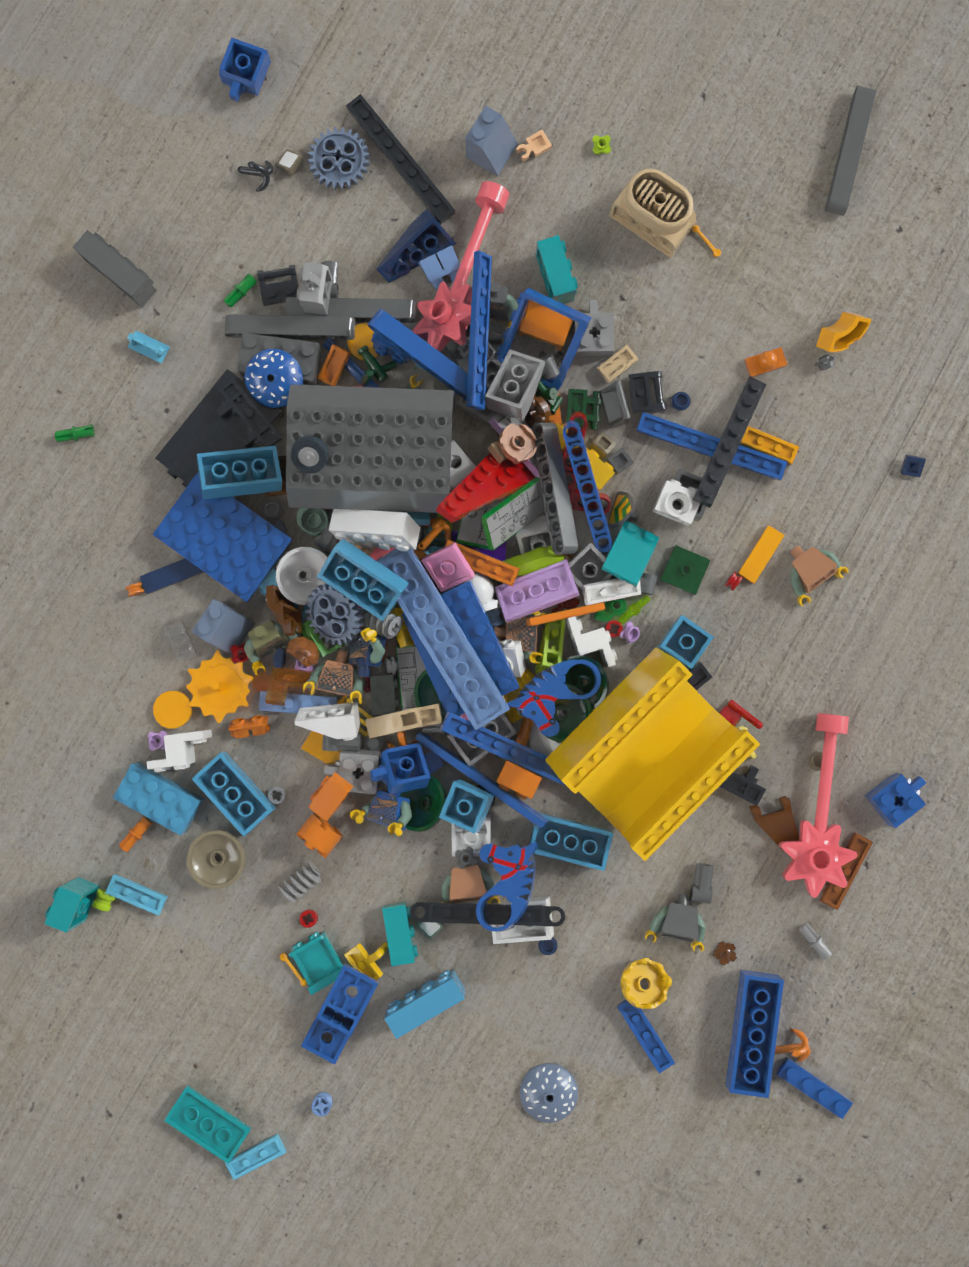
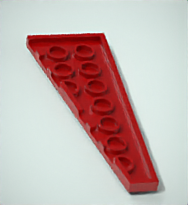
(483, 486)

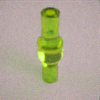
(634, 609)

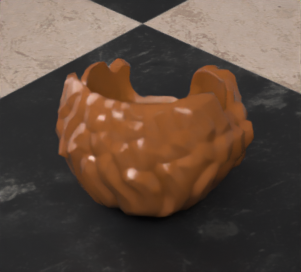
(303, 650)

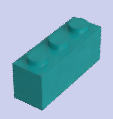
(399, 933)

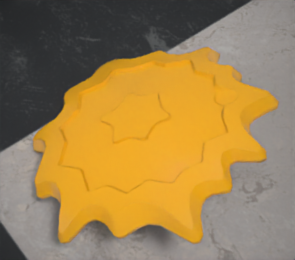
(219, 686)

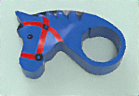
(539, 695)
(517, 881)

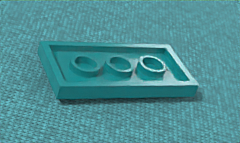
(207, 1124)

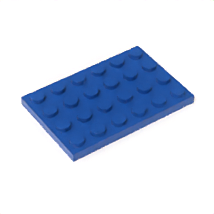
(223, 539)
(474, 623)

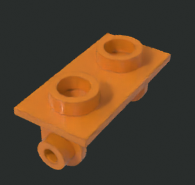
(240, 727)

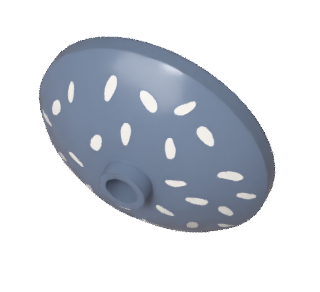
(544, 1081)

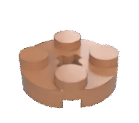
(510, 449)

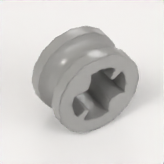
(278, 789)

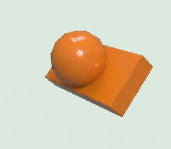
(765, 362)

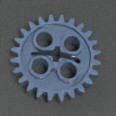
(342, 142)
(333, 615)

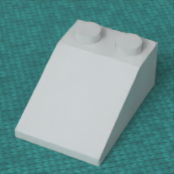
(334, 720)
(525, 933)

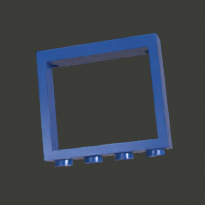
(516, 317)

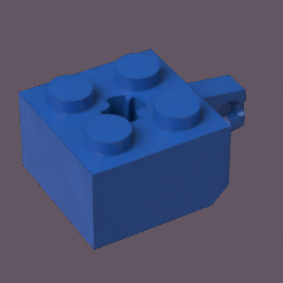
(244, 68)
(402, 769)
(907, 798)

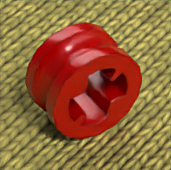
(733, 581)
(608, 626)
(311, 923)

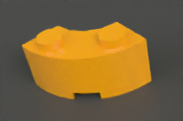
(843, 333)

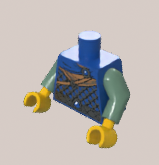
(387, 810)

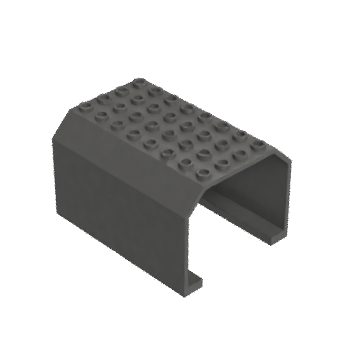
(382, 444)

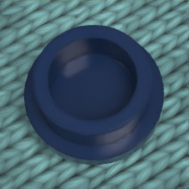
(680, 401)
(547, 947)

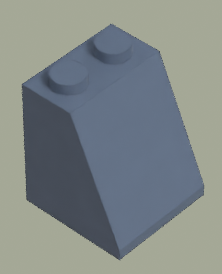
(490, 141)
(222, 626)

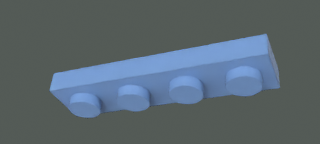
(295, 702)

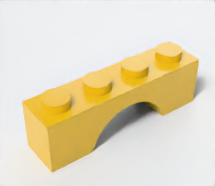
(602, 471)

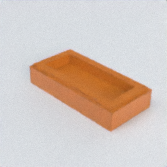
(333, 365)

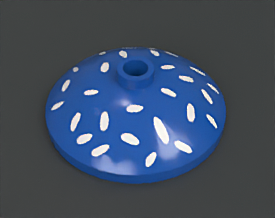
(285, 372)

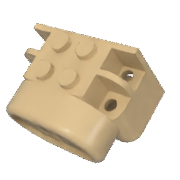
(658, 224)

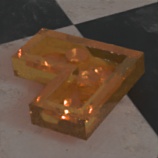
(282, 681)

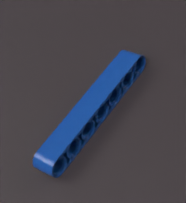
(420, 352)
(583, 478)

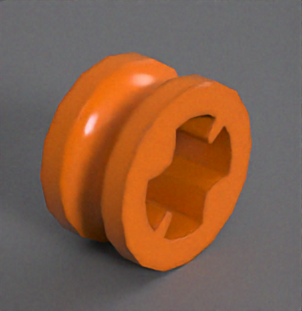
(134, 589)

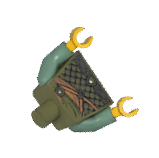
(263, 641)

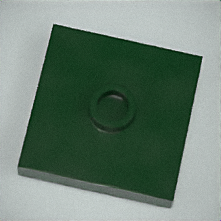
(685, 570)

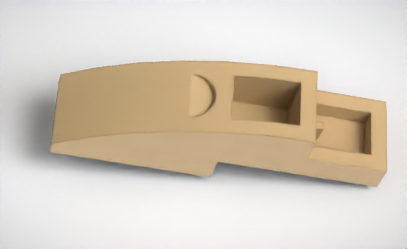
(404, 720)

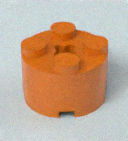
(319, 835)

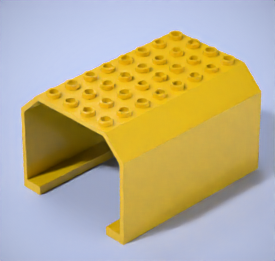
(651, 753)

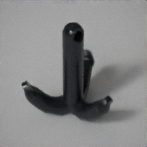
(258, 170)

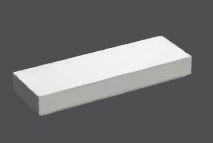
(608, 591)

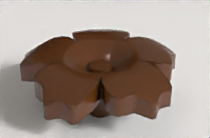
(725, 953)

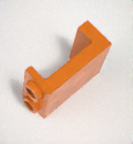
(545, 325)

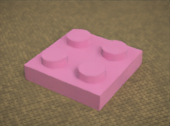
(448, 567)

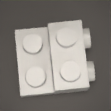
(462, 838)

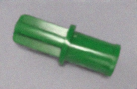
(240, 290)
(74, 433)

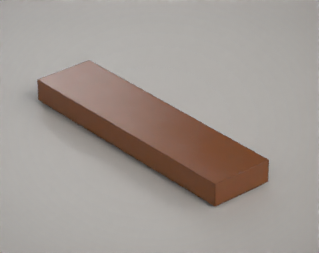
(833, 894)

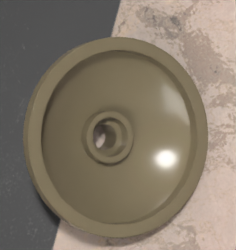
(203, 862)

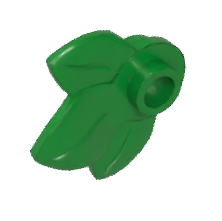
(609, 611)

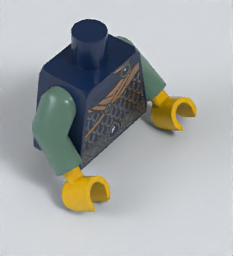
(366, 651)

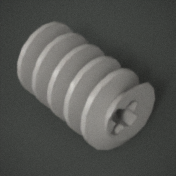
(388, 628)
(301, 883)

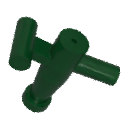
(375, 367)
(550, 396)

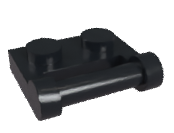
(278, 292)
(640, 392)

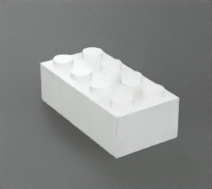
(375, 529)

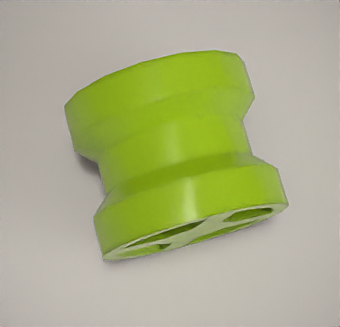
(103, 900)

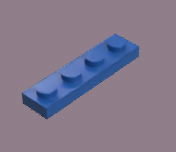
(646, 1036)
(814, 1088)

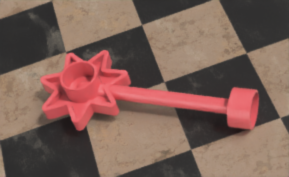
(450, 311)
(817, 852)

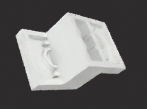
(591, 641)
(179, 750)

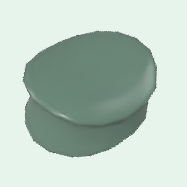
(313, 520)

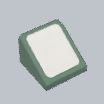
(430, 929)

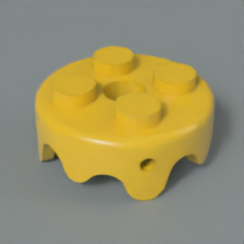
(657, 981)

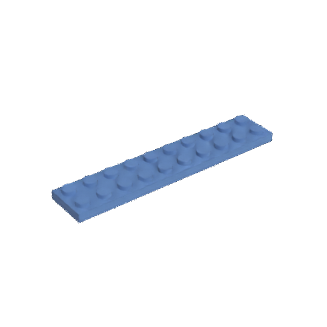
(445, 640)

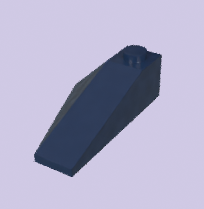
(419, 241)

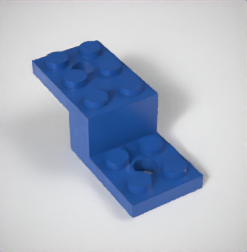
(339, 1013)

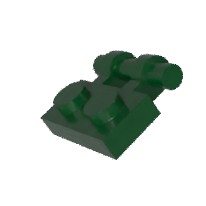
(578, 402)

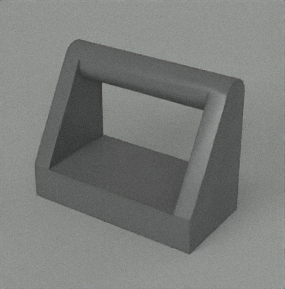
(615, 405)

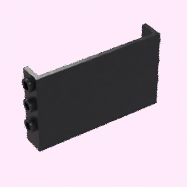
(207, 432)

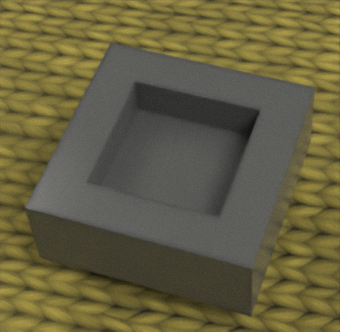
(620, 461)

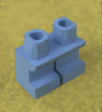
(433, 270)

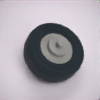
(309, 454)

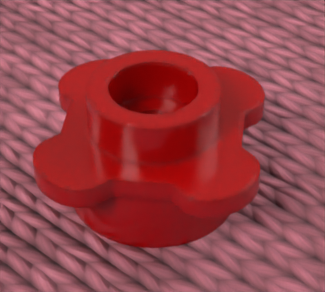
(236, 657)

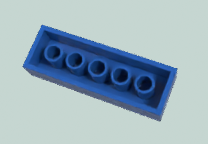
(754, 1033)

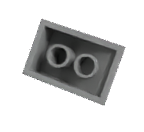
(515, 385)

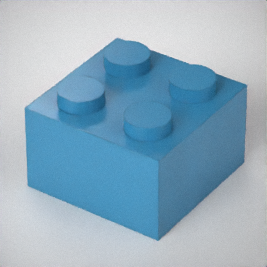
(685, 641)
(466, 806)

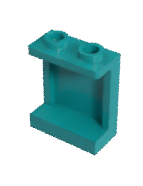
(317, 961)

